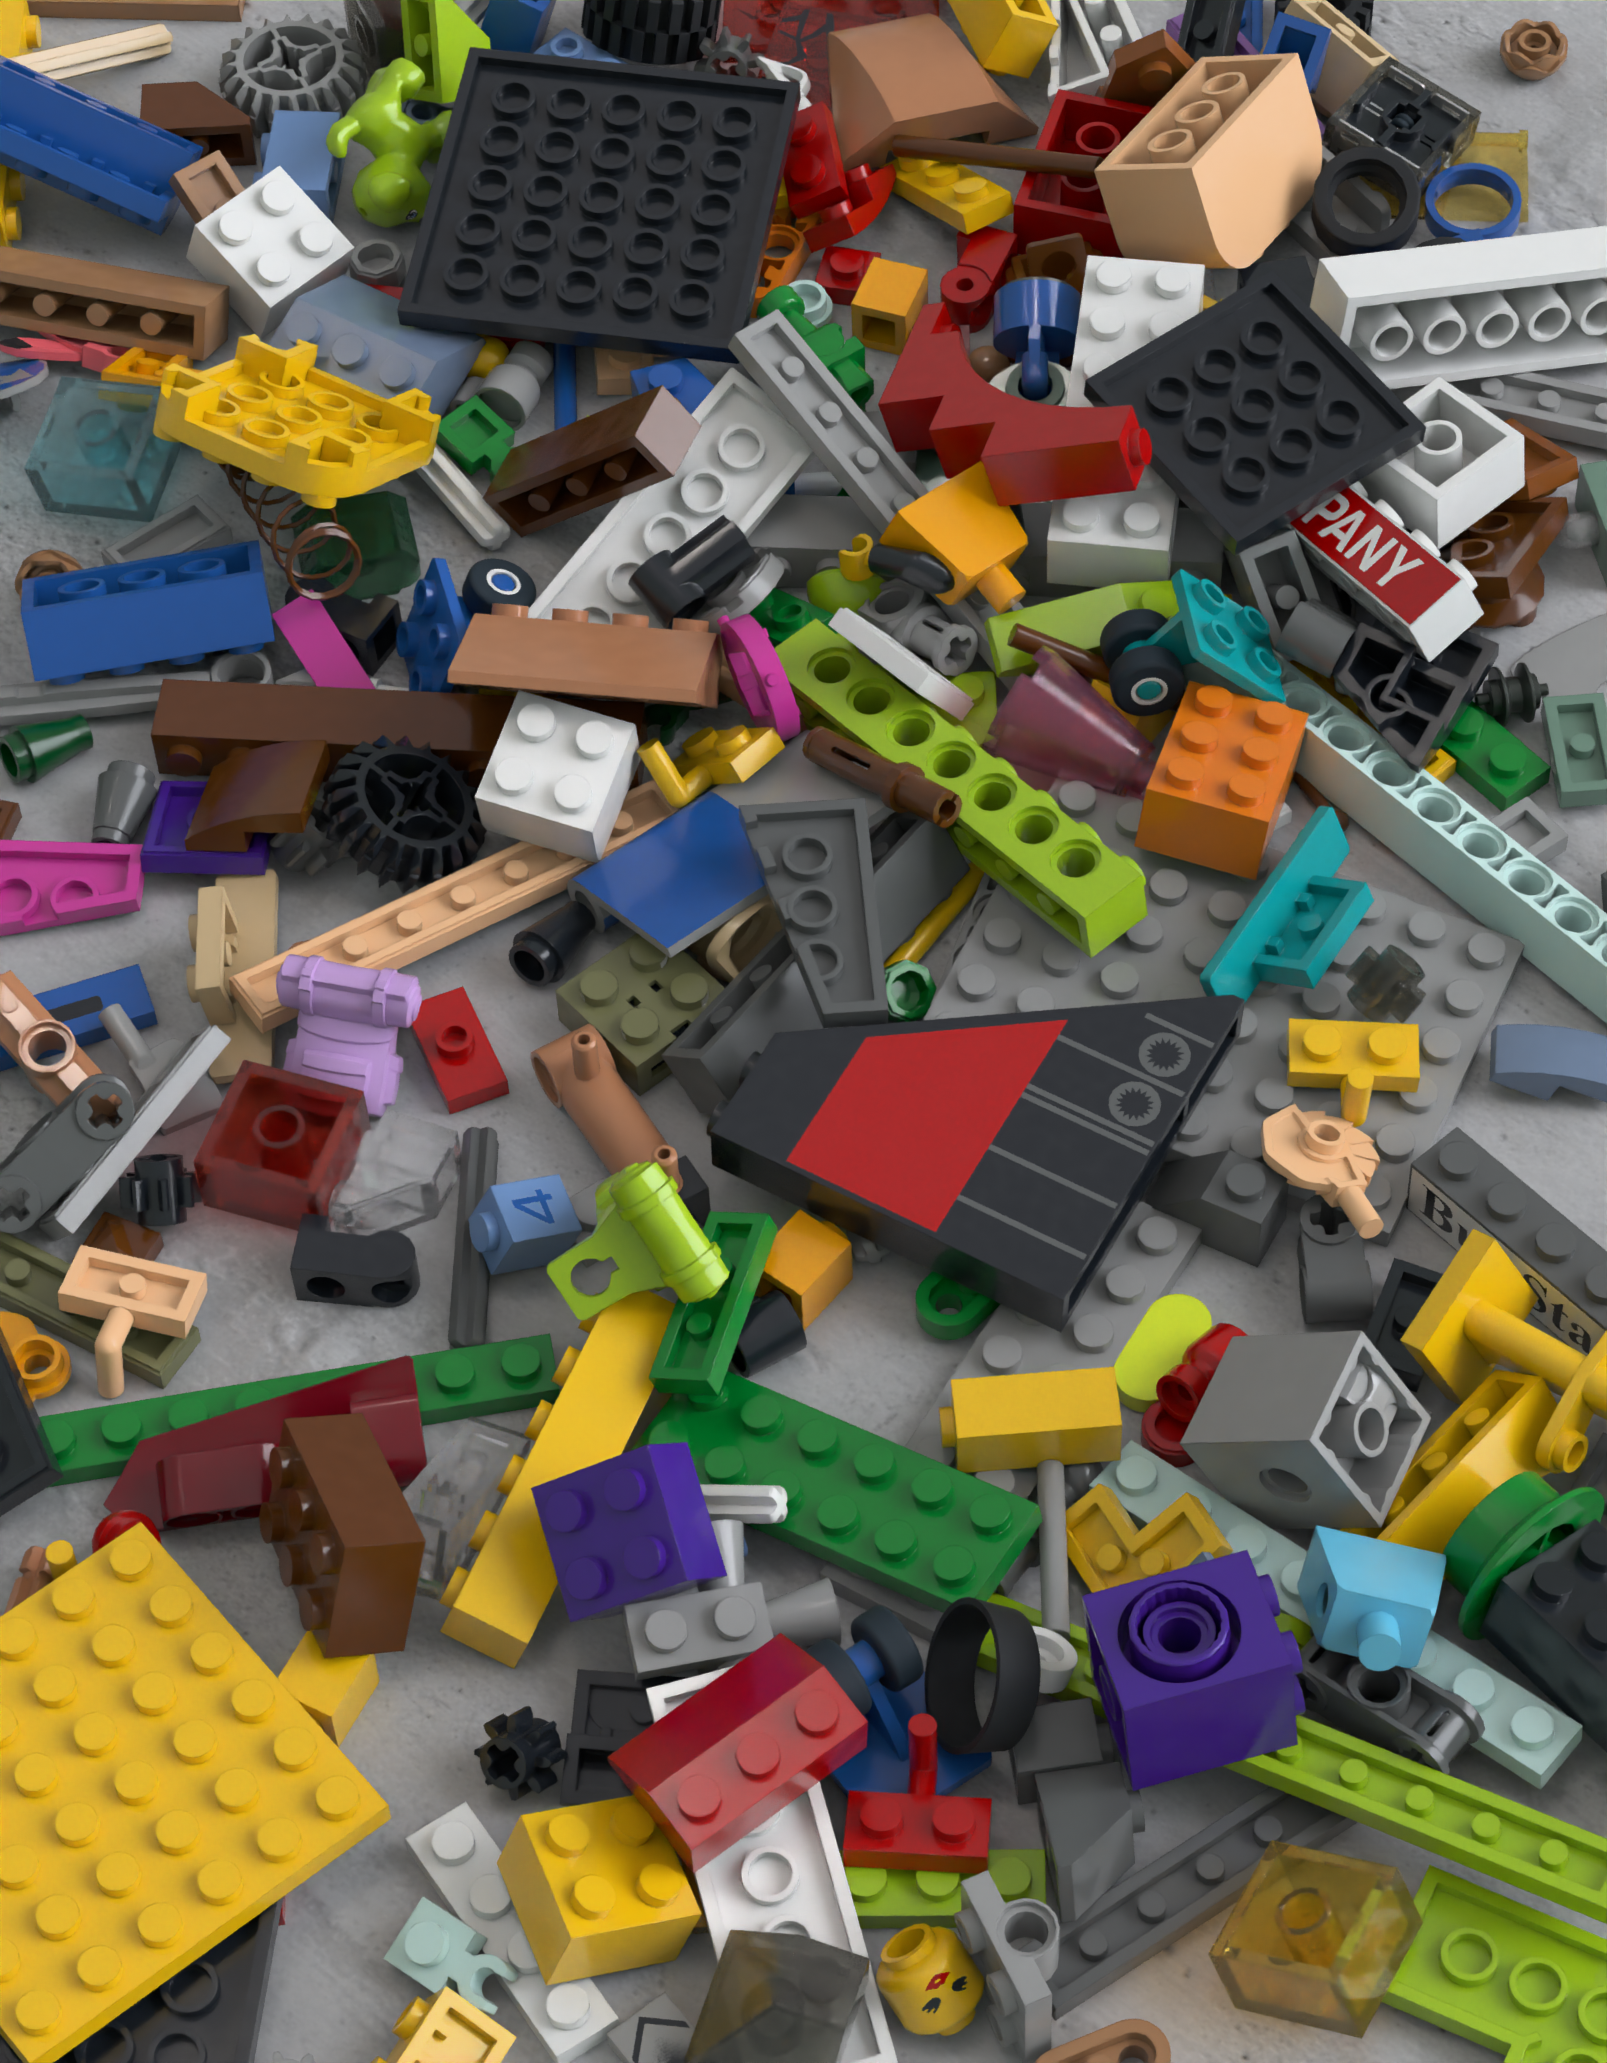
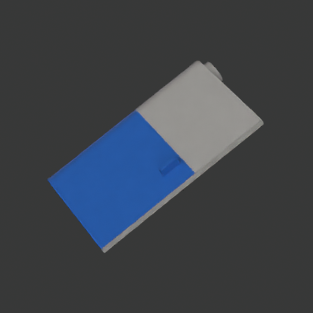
(697, 862)

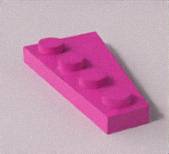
(66, 883)

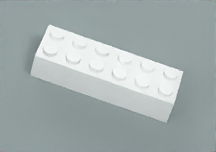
(1470, 306)
(1130, 532)

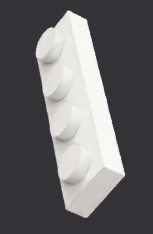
(464, 1872)

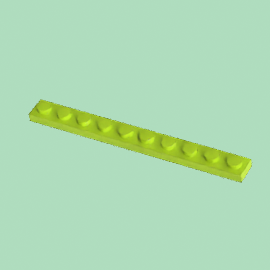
(1403, 1800)

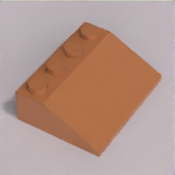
(590, 658)

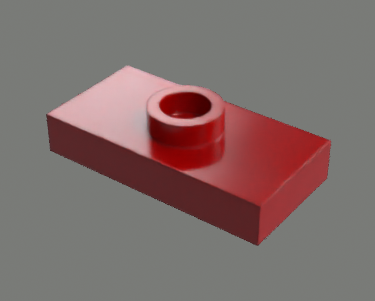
(458, 1051)

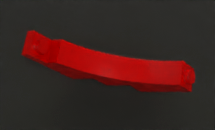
(1025, 445)

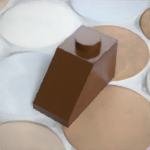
(200, 117)

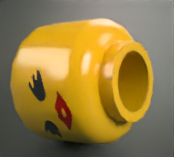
(930, 1980)

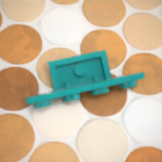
(1294, 919)

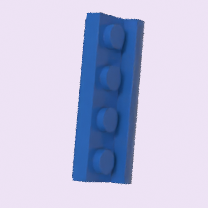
(90, 148)

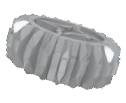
(292, 69)

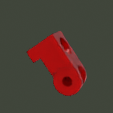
(979, 274)

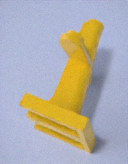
(1479, 1322)

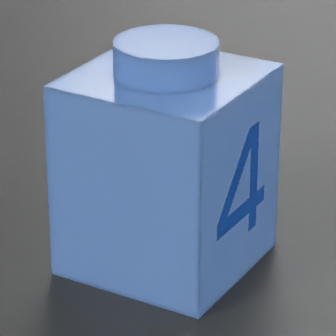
(524, 1224)

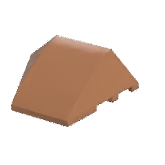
(913, 82)

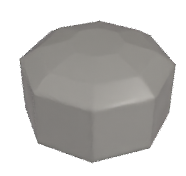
(378, 263)

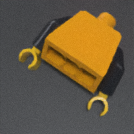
(948, 544)

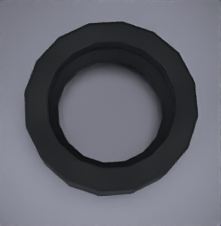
(1373, 163)

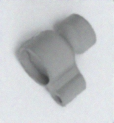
(511, 387)

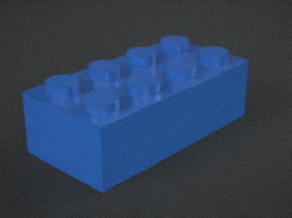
(147, 612)

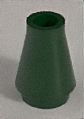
(41, 747)

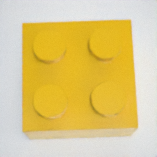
(597, 1889)

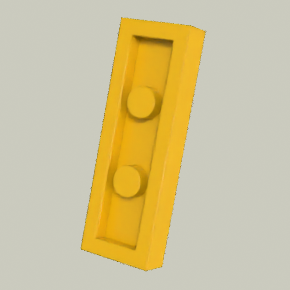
(951, 193)

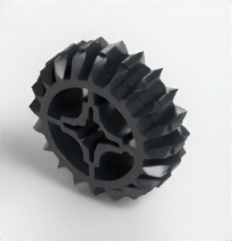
(402, 813)

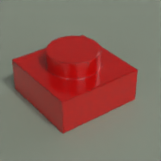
(843, 272)

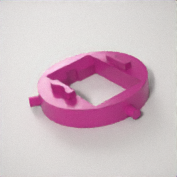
(759, 675)

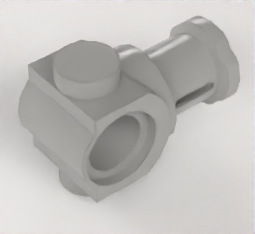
(921, 626)

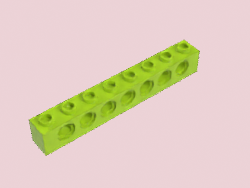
(1003, 822)

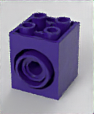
(1193, 1669)

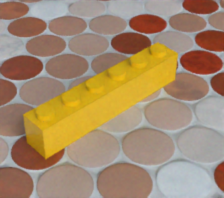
(590, 1422)

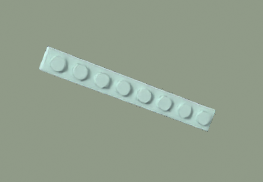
(1518, 1725)

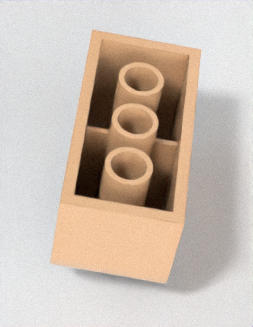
(1216, 164)

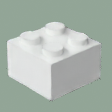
(268, 249)
(1459, 469)
(558, 776)

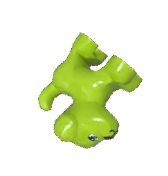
(392, 185)

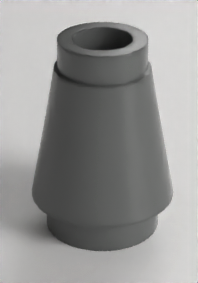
(122, 801)

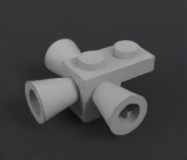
(725, 1618)

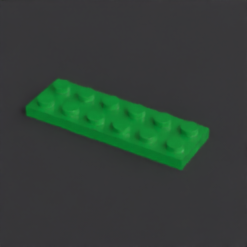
(854, 1492)

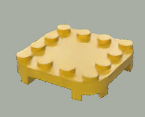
(295, 422)

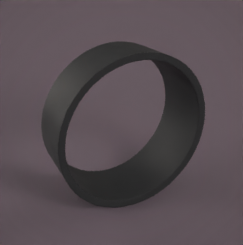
(952, 1677)

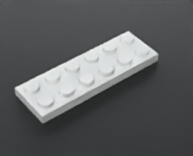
(733, 469)
(788, 1882)

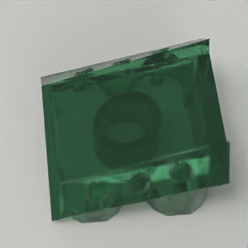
(385, 540)

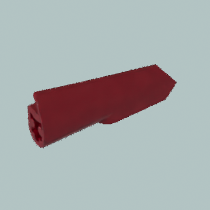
(221, 1464)

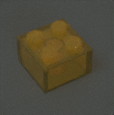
(1316, 1938)

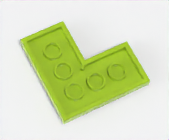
(1504, 1975)

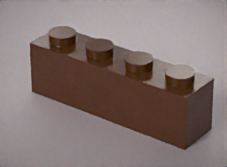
(592, 461)

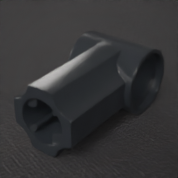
(680, 581)

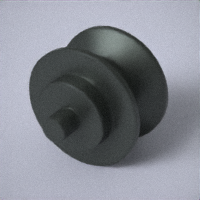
(1511, 694)

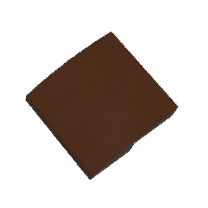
(258, 792)

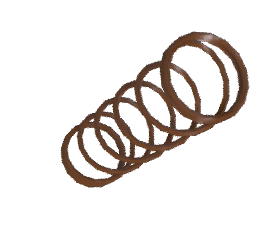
(321, 529)

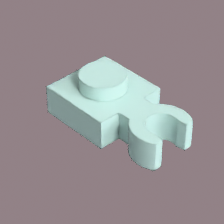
(444, 1952)

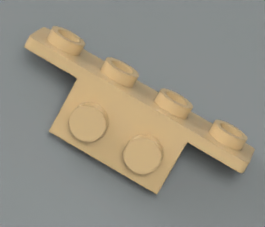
(231, 934)

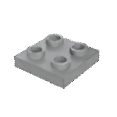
(1012, 1978)

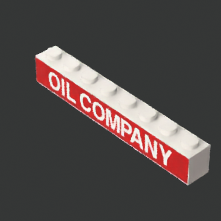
(1389, 569)

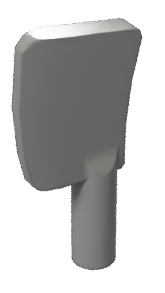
(148, 1063)

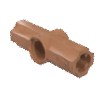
(31, 1030)

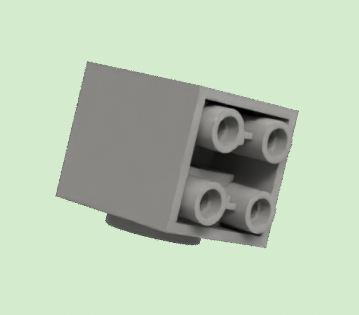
(1306, 1430)

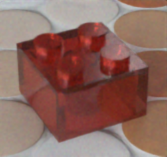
(280, 1145)

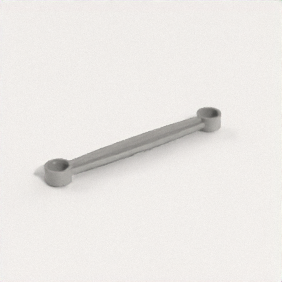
(115, 694)

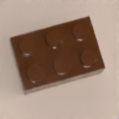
(342, 1535)

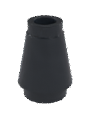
(551, 944)

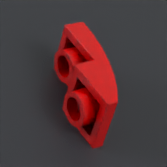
(843, 220)

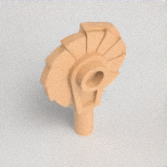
(1324, 1157)

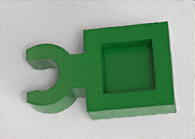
(476, 437)

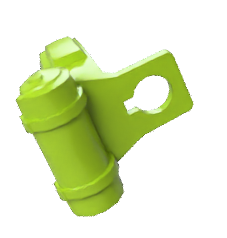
(648, 1238)

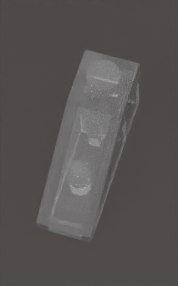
(455, 1493)

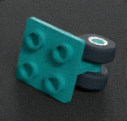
(1209, 629)

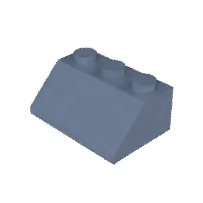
(368, 347)

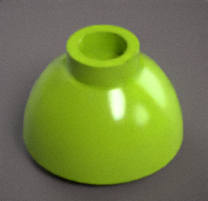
(831, 591)

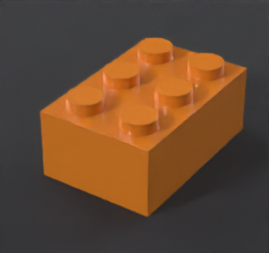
(1221, 780)

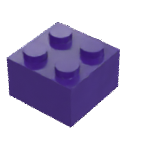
(628, 1531)

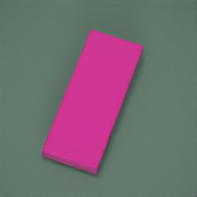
(320, 645)

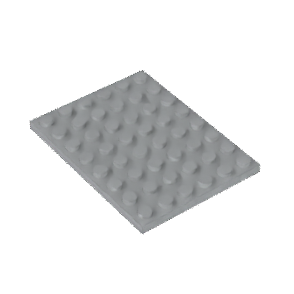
(1026, 966)

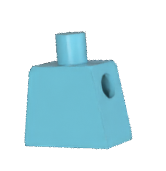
(1370, 1597)

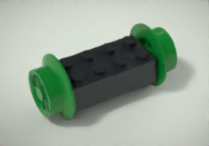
(1539, 1590)

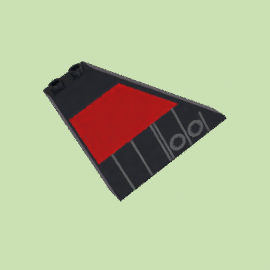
(980, 1139)

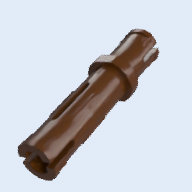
(898, 784)

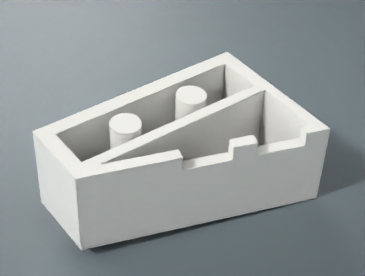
(1086, 42)

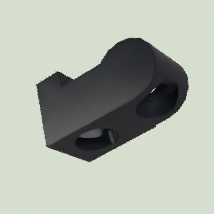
(366, 627)
(353, 1266)

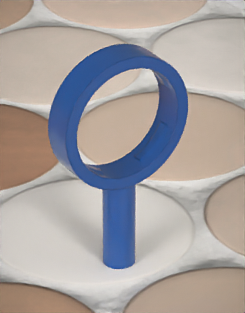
(1472, 174)

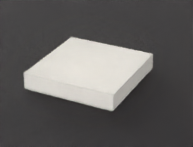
(901, 663)

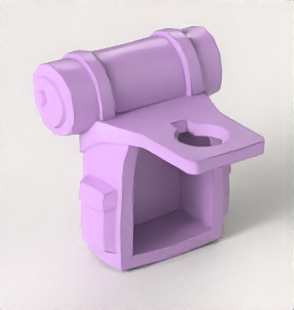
(348, 1024)

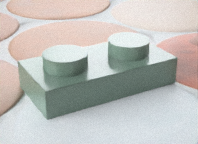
(1577, 747)

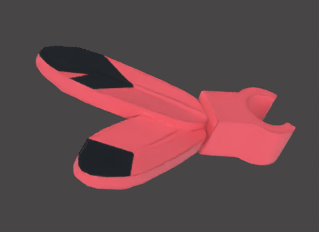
(61, 348)

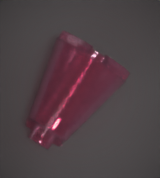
(1069, 731)

